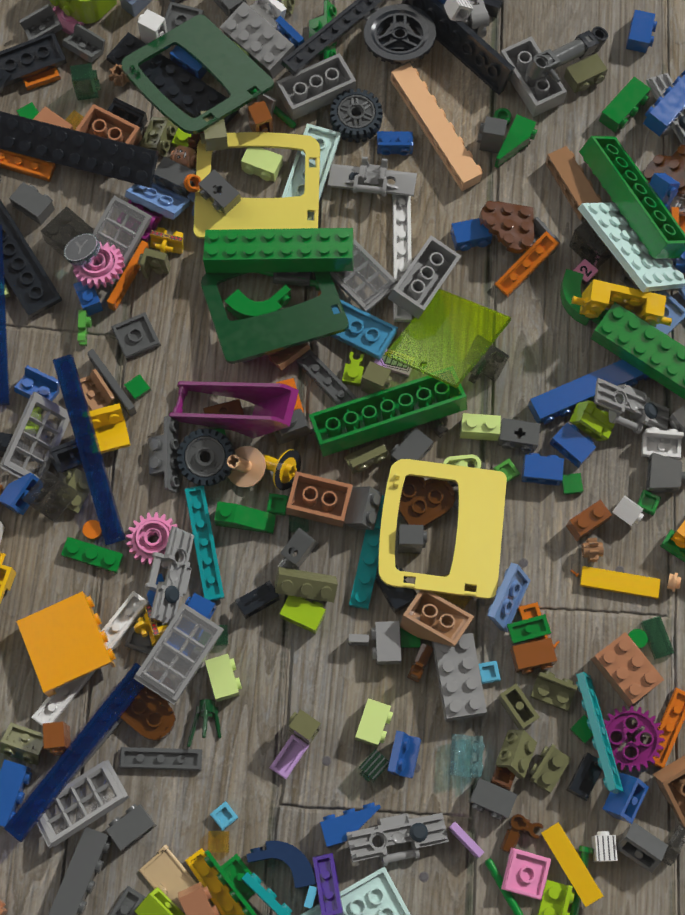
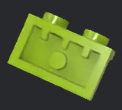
(556, 899)

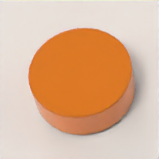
(92, 530)

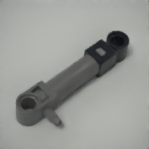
(583, 45)

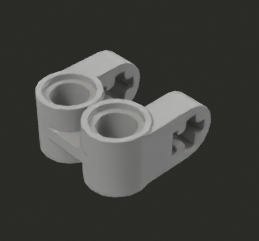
(479, 18)

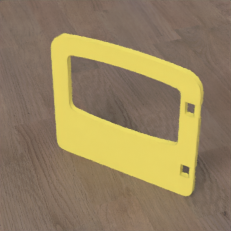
(262, 212)
(477, 535)

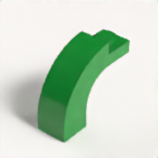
(571, 287)
(244, 308)

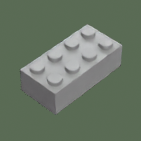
(258, 38)
(315, 86)
(536, 94)
(424, 277)
(459, 679)

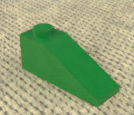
(516, 139)
(244, 518)

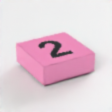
(587, 269)

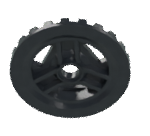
(399, 19)

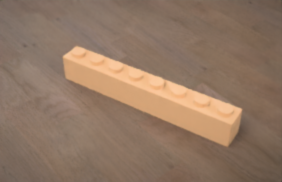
(436, 126)

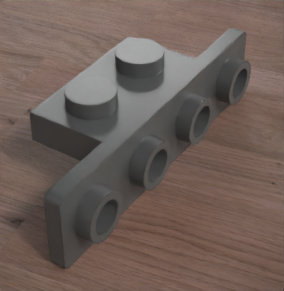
(164, 455)

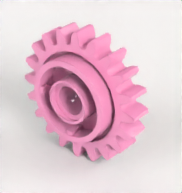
(101, 267)
(142, 533)

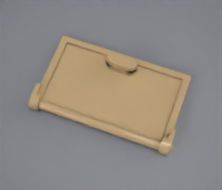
(167, 874)

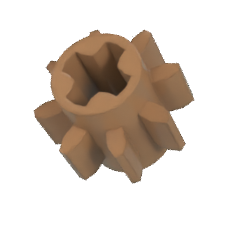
(117, 76)
(592, 550)

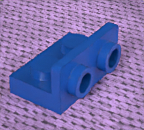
(289, 32)
(395, 142)
(37, 382)
(404, 755)

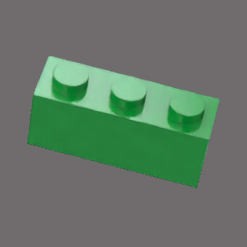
(625, 105)

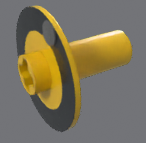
(284, 468)

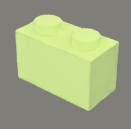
(262, 163)
(480, 427)
(222, 677)
(373, 723)

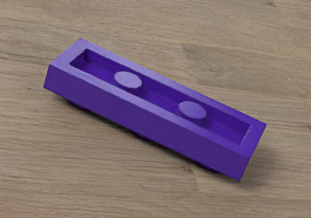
(328, 885)

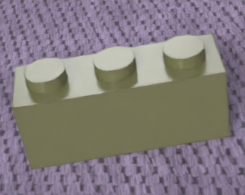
(306, 584)

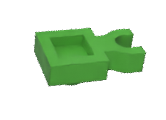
(84, 323)

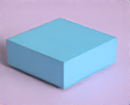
(489, 672)
(224, 816)
(310, 897)

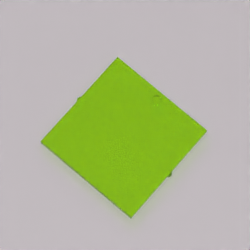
(448, 338)

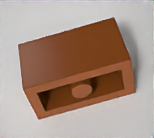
(260, 117)
(588, 520)
(533, 656)
(56, 737)

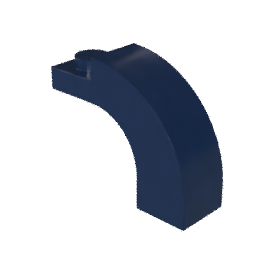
(293, 857)

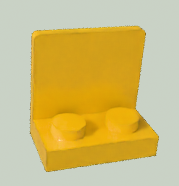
(110, 428)

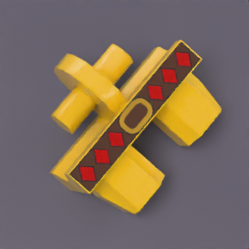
(166, 242)
(149, 625)

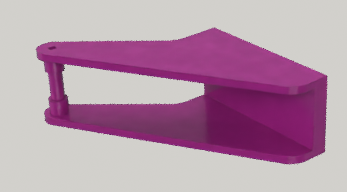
(271, 412)

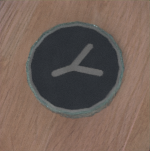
(81, 249)

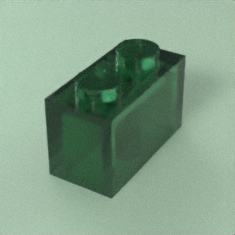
(85, 81)

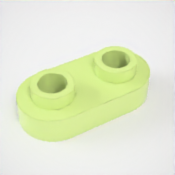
(463, 460)

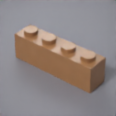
(571, 179)

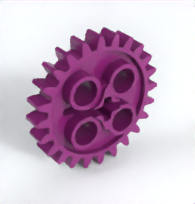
(644, 752)

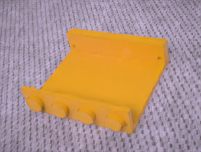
(65, 642)

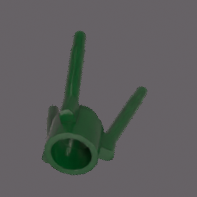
(205, 710)

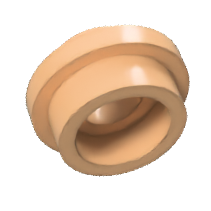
(674, 582)

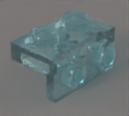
(466, 756)

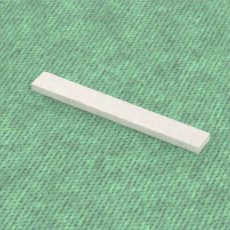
(401, 246)
(115, 630)

